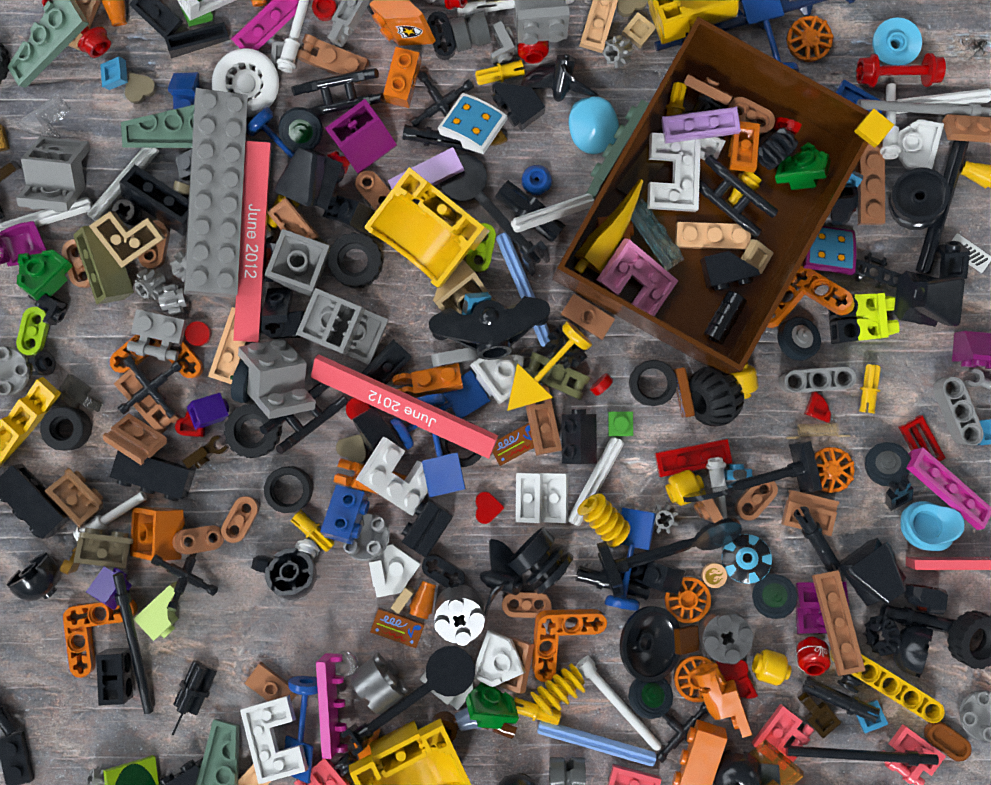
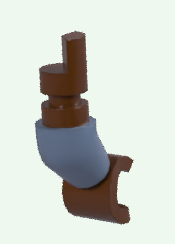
(462, 721)

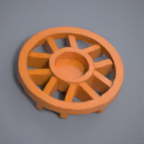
(809, 38)
(832, 469)
(688, 601)
(690, 676)

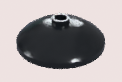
(655, 654)

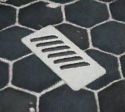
(978, 258)

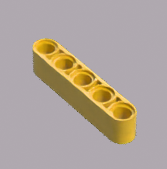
(897, 689)

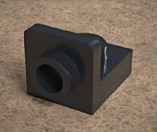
(953, 259)
(54, 306)

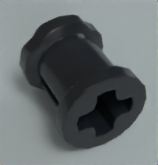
(134, 213)

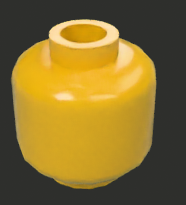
(747, 380)
(683, 484)
(771, 667)

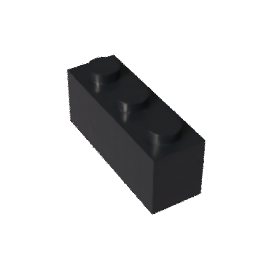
(156, 198)
(154, 475)
(30, 503)

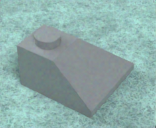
(297, 262)

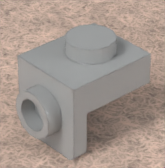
(504, 39)

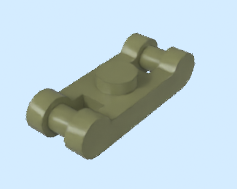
(558, 377)

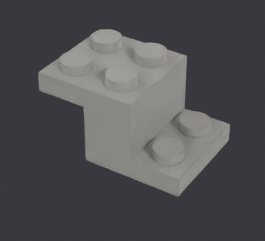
(541, 20)
(53, 174)
(342, 326)
(276, 378)

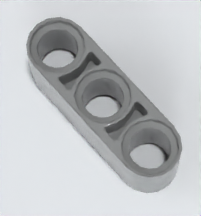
(828, 379)
(968, 417)

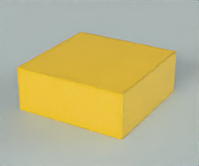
(874, 128)

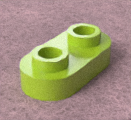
(484, 250)
(31, 330)

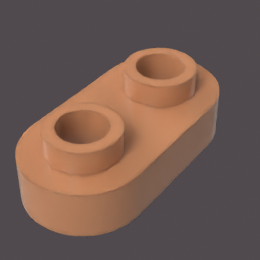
(752, 112)
(373, 192)
(158, 250)
(77, 270)
(756, 500)
(240, 518)
(199, 539)
(526, 604)

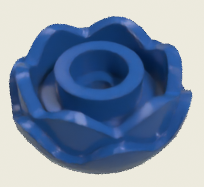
(531, 185)

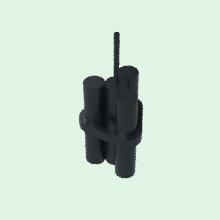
(194, 689)

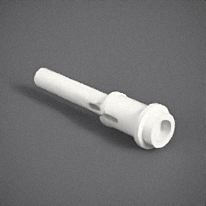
(471, 7)
(291, 44)
(890, 142)
(717, 478)
(100, 522)

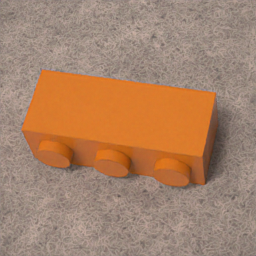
(702, 754)

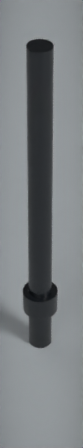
(123, 600)
(910, 757)

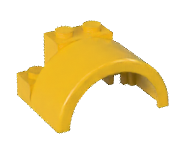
(677, 17)
(430, 233)
(411, 758)

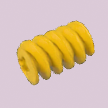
(604, 519)
(559, 690)

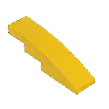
(26, 416)

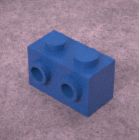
(345, 515)

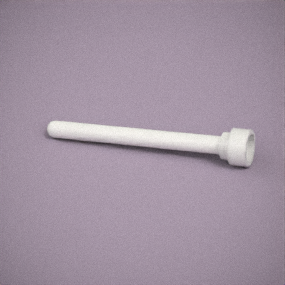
(587, 668)

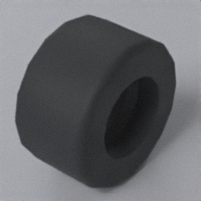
(50, 428)

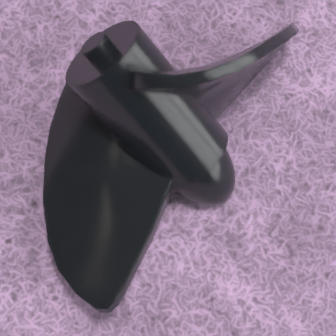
(558, 77)
(501, 575)

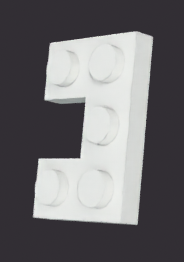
(684, 189)
(378, 477)
(267, 759)

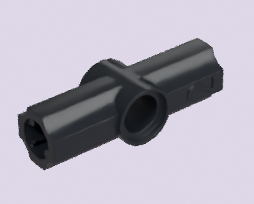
(523, 204)

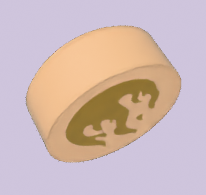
(714, 575)

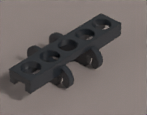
(881, 271)

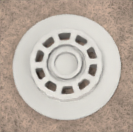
(246, 80)

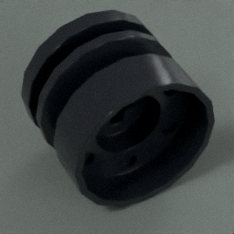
(541, 560)

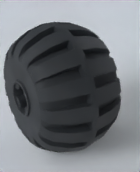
(715, 396)

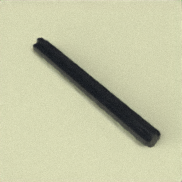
(934, 232)

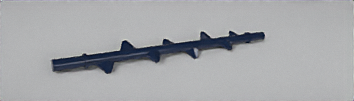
(803, 6)

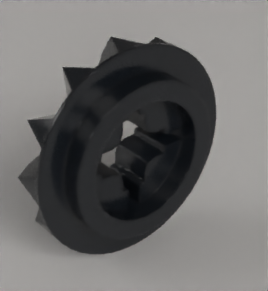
(889, 632)

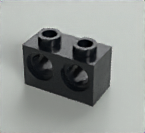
(114, 676)

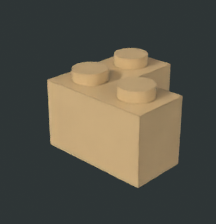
(123, 243)

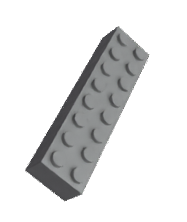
(215, 193)

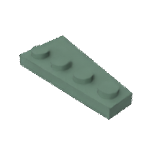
(48, 38)
(160, 130)
(613, 152)
(221, 755)

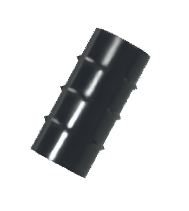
(725, 317)

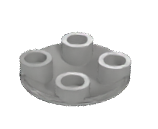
(13, 371)
(372, 539)
(976, 715)

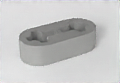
(453, 357)

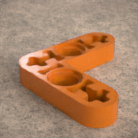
(808, 287)
(192, 358)
(83, 627)
(558, 628)

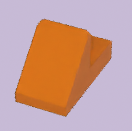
(744, 148)

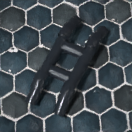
(346, 80)
(749, 195)
(300, 430)

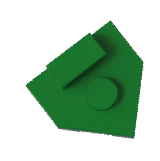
(803, 168)
(42, 273)
(491, 707)

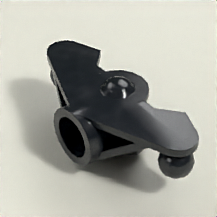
(490, 327)

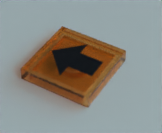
(775, 766)

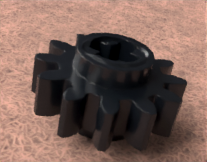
(573, 356)

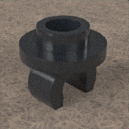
(43, 363)

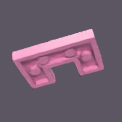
(634, 262)

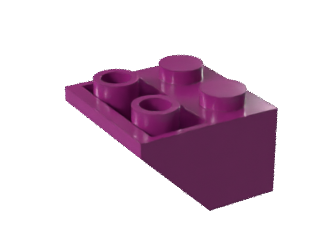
(361, 136)
(972, 349)

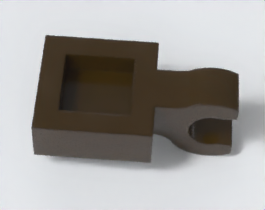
(200, 456)
(820, 716)

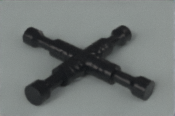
(441, 102)
(150, 387)
(184, 576)
(681, 731)

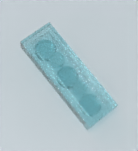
(656, 236)

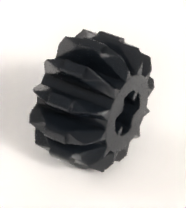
(776, 148)

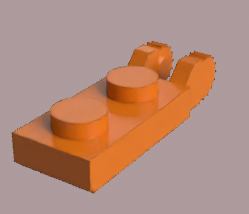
(430, 380)

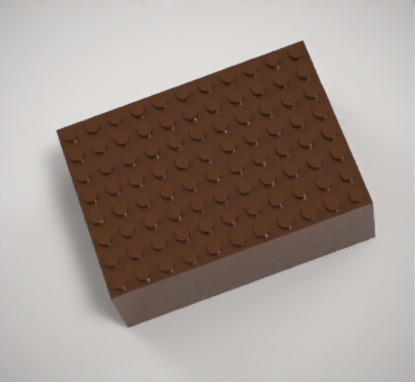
(826, 123)

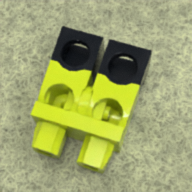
(870, 319)

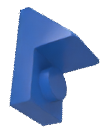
(183, 88)

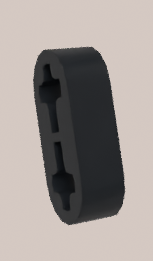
(447, 34)
(446, 566)

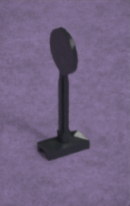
(470, 186)
(803, 467)
(708, 538)
(447, 673)

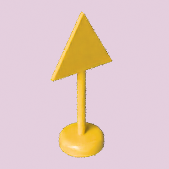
(526, 388)

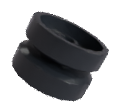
(915, 185)

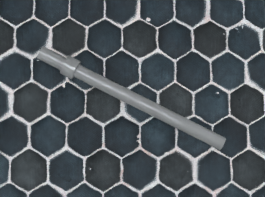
(969, 110)

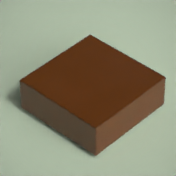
(686, 639)

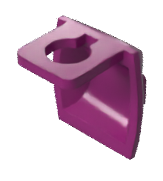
(19, 240)

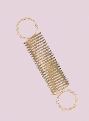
(803, 429)

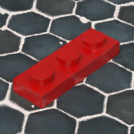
(691, 457)

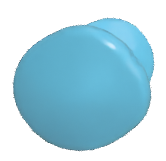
(593, 124)
(931, 525)

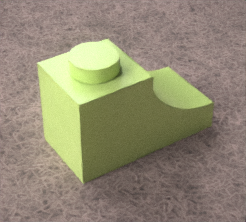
(156, 618)

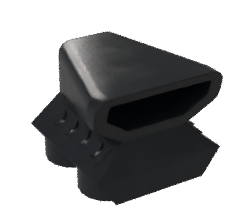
(311, 178)
(929, 299)
(874, 572)

